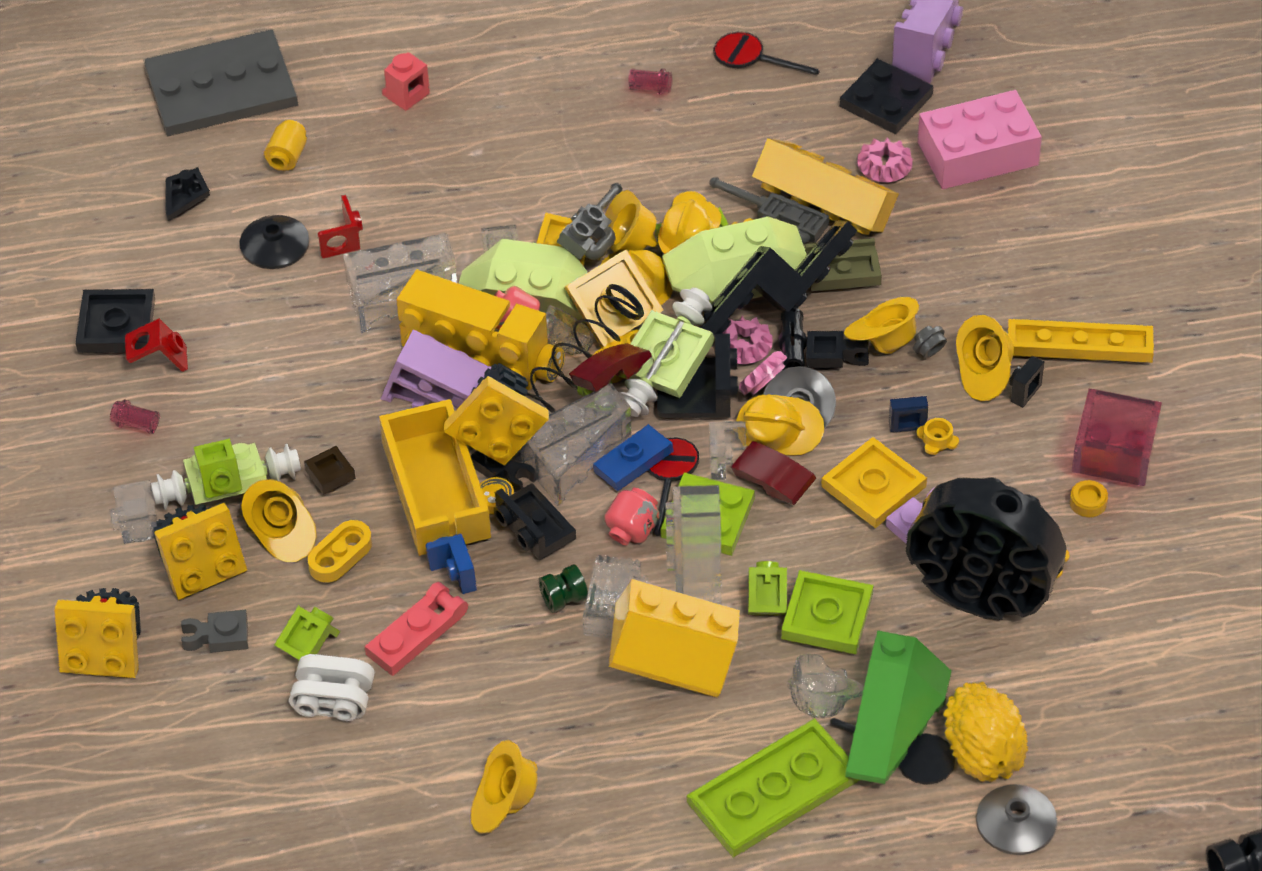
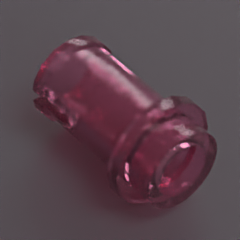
(650, 80)
(129, 415)

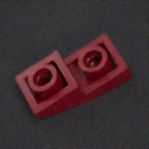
(600, 368)
(774, 471)

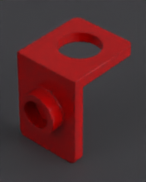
(350, 231)
(161, 339)

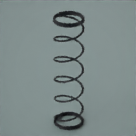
(614, 301)

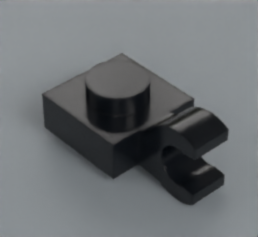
(829, 349)

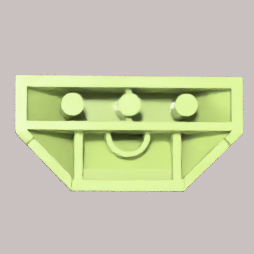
(718, 254)
(530, 266)

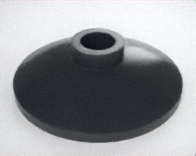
(274, 241)

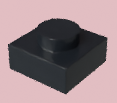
(1026, 381)

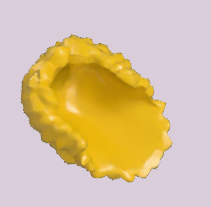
(985, 732)

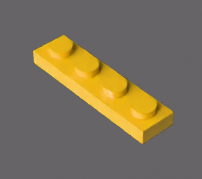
(1082, 340)

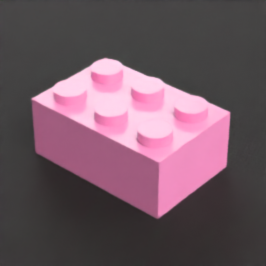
(979, 139)

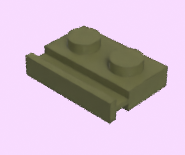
(853, 269)

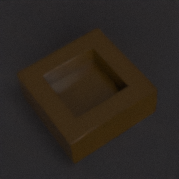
(329, 470)

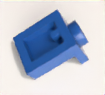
(453, 554)

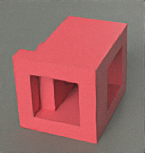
(406, 71)

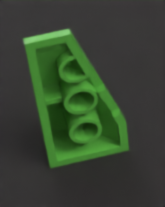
(898, 699)

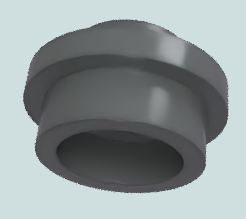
(929, 341)

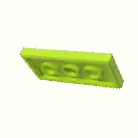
(772, 787)

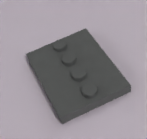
(220, 82)

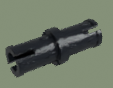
(792, 326)

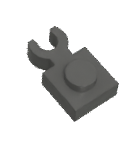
(222, 632)

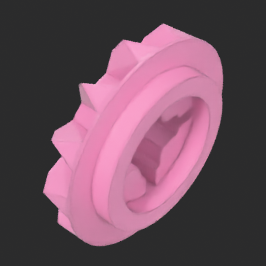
(896, 167)
(759, 344)
(763, 373)

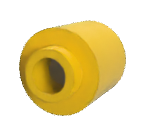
(285, 145)

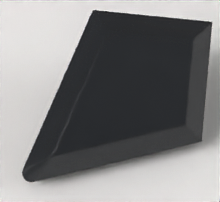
(184, 191)

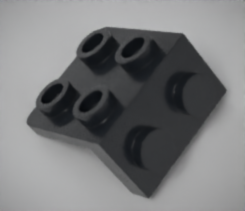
(709, 389)

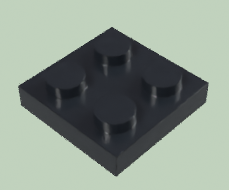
(886, 96)
(110, 315)

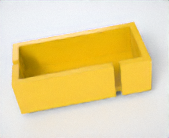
(468, 320)
(434, 476)

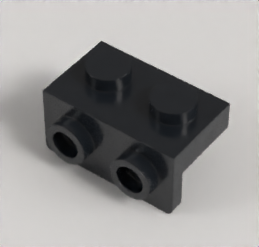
(533, 520)

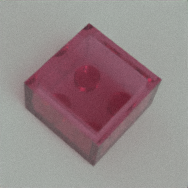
(1116, 437)

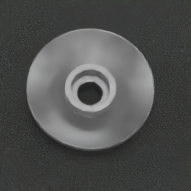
(805, 385)
(1014, 832)

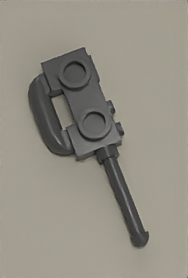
(809, 222)
(590, 223)

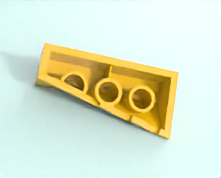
(825, 185)

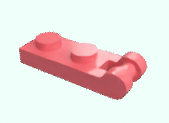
(416, 629)

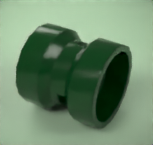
(563, 588)

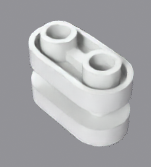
(331, 687)

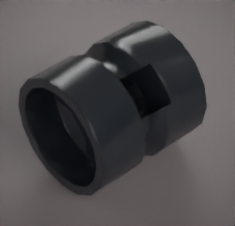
(1239, 856)

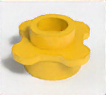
(937, 428)

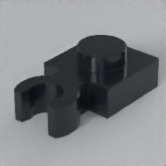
(511, 471)

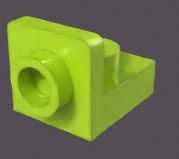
(218, 468)
(767, 589)
(306, 632)

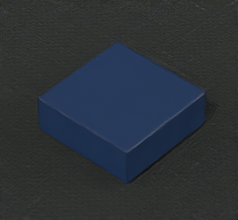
(908, 413)

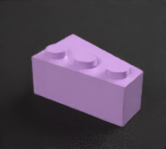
(924, 35)
(432, 373)

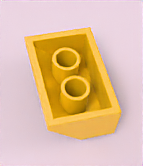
(673, 637)

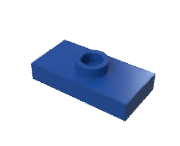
(633, 457)

